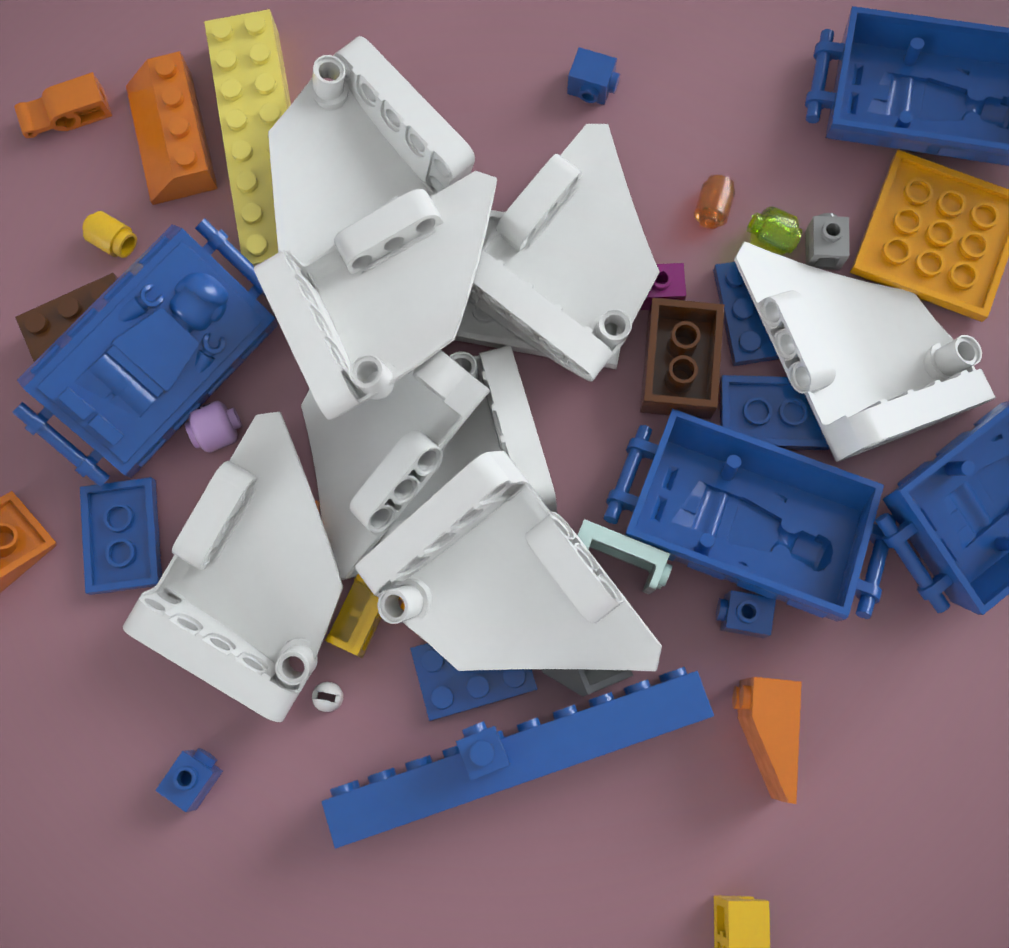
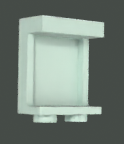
(629, 551)

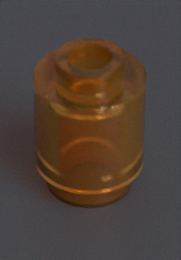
(715, 201)

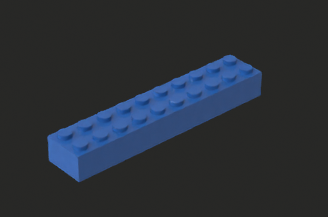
(532, 753)

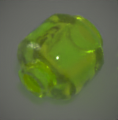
(774, 230)

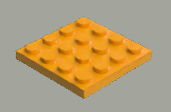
(937, 236)

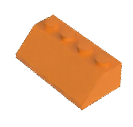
(170, 130)

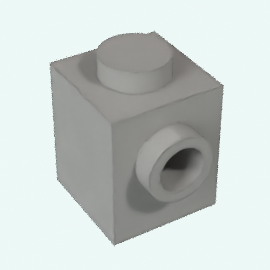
(827, 241)

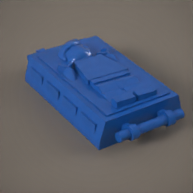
(916, 85)
(147, 352)
(755, 516)
(957, 518)

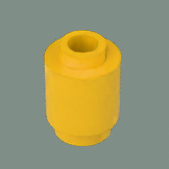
(109, 234)

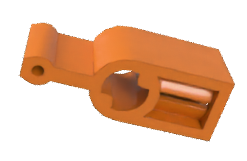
(64, 107)

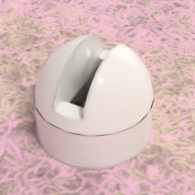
(325, 705)

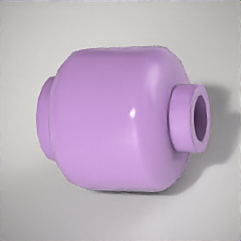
(213, 426)

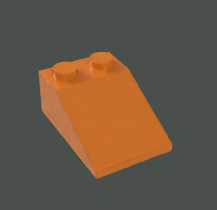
(21, 539)
(771, 725)

